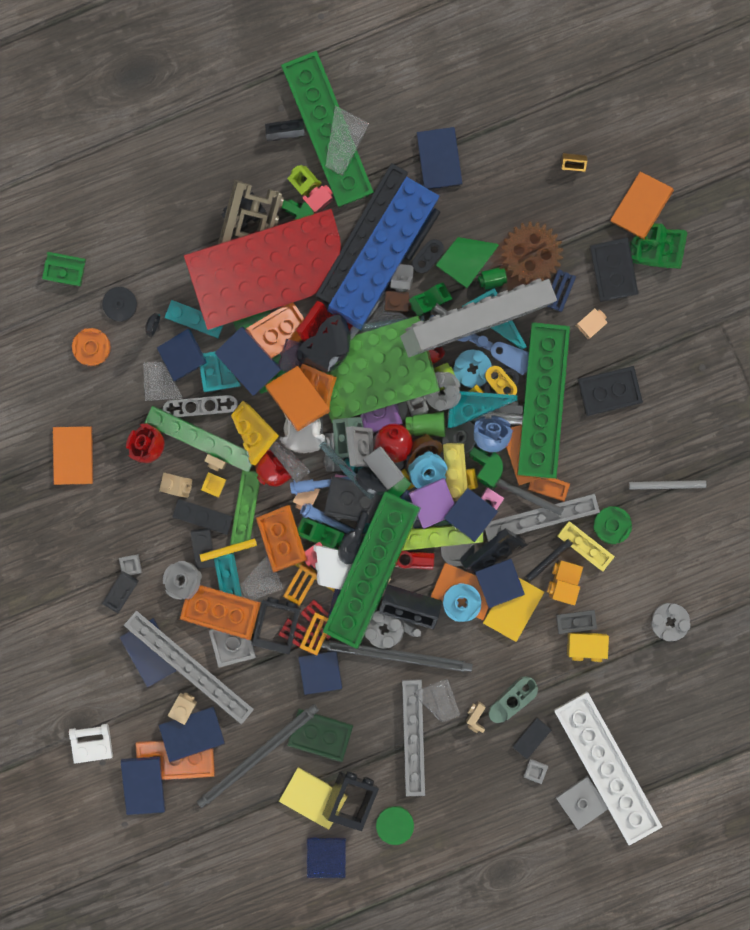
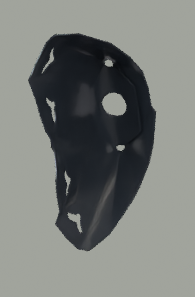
(327, 347)

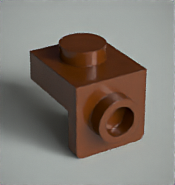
(397, 302)

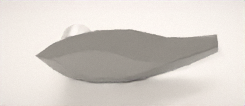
(411, 629)

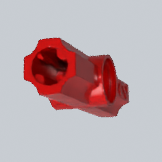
(419, 560)

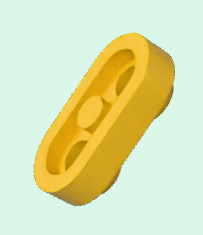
(501, 382)

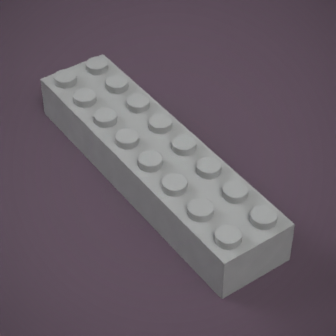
(477, 317)

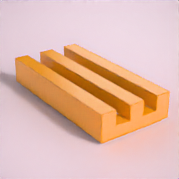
(308, 571)
(309, 649)

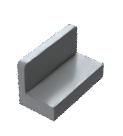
(384, 467)

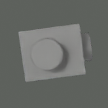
(403, 278)

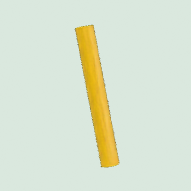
(227, 550)

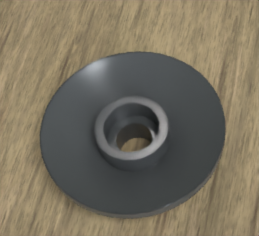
(455, 435)

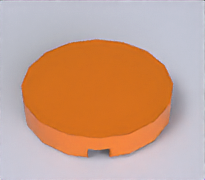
(91, 347)

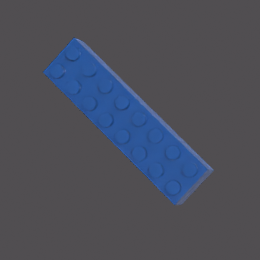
(383, 253)

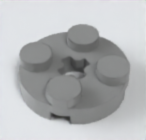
(451, 390)
(191, 583)
(681, 623)
(384, 640)

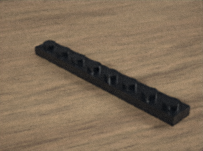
(362, 231)

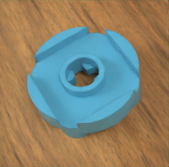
(462, 364)
(423, 463)
(462, 613)

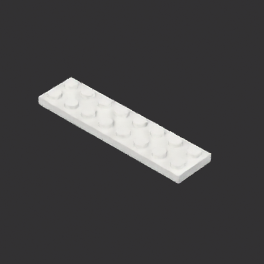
(608, 768)

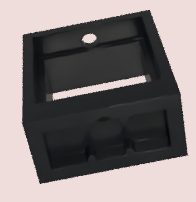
(271, 644)
(330, 811)

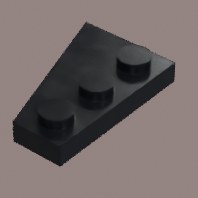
(499, 546)

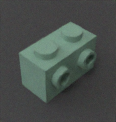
(340, 434)

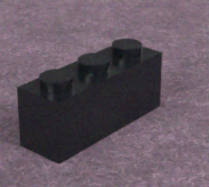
(410, 606)

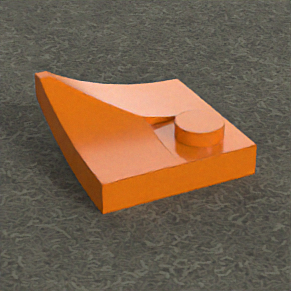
(320, 381)

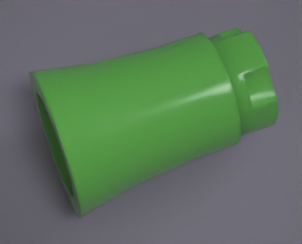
(430, 424)

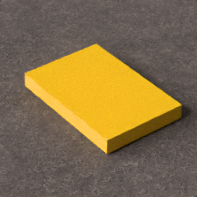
(514, 614)

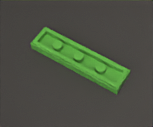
(245, 507)

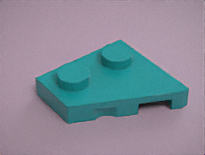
(216, 375)

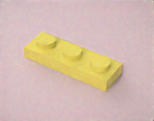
(456, 469)
(586, 546)

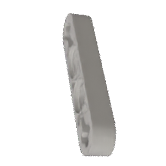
(200, 406)

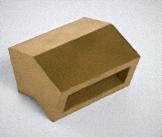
(574, 158)

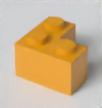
(565, 582)

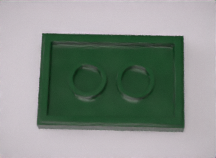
(322, 737)

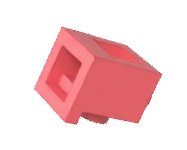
(319, 198)

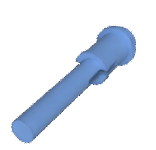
(309, 485)
(309, 511)

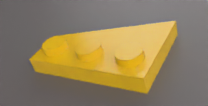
(254, 431)

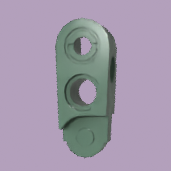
(501, 711)

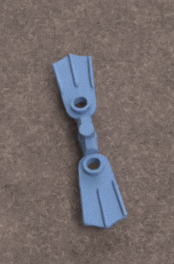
(510, 356)

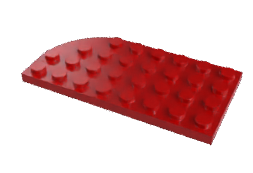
(264, 268)

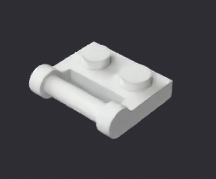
(93, 749)

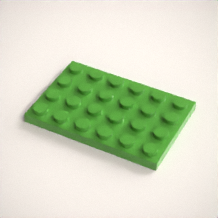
(380, 373)

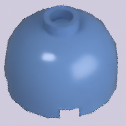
(492, 433)

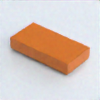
(550, 487)

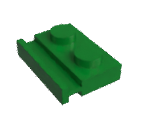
(64, 269)

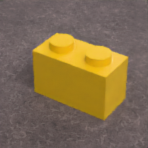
(587, 646)

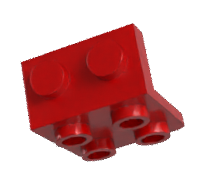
(313, 321)

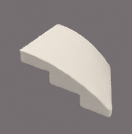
(330, 570)

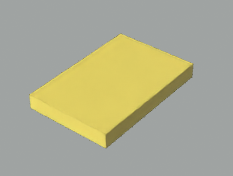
(309, 796)

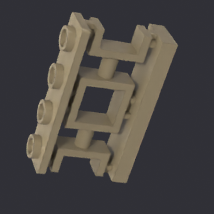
(233, 220)

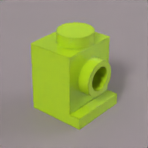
(297, 177)

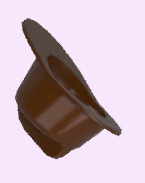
(423, 445)

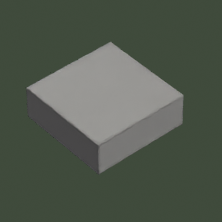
(130, 564)
(535, 771)

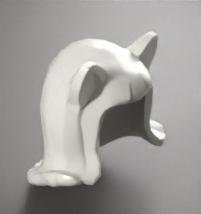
(304, 440)

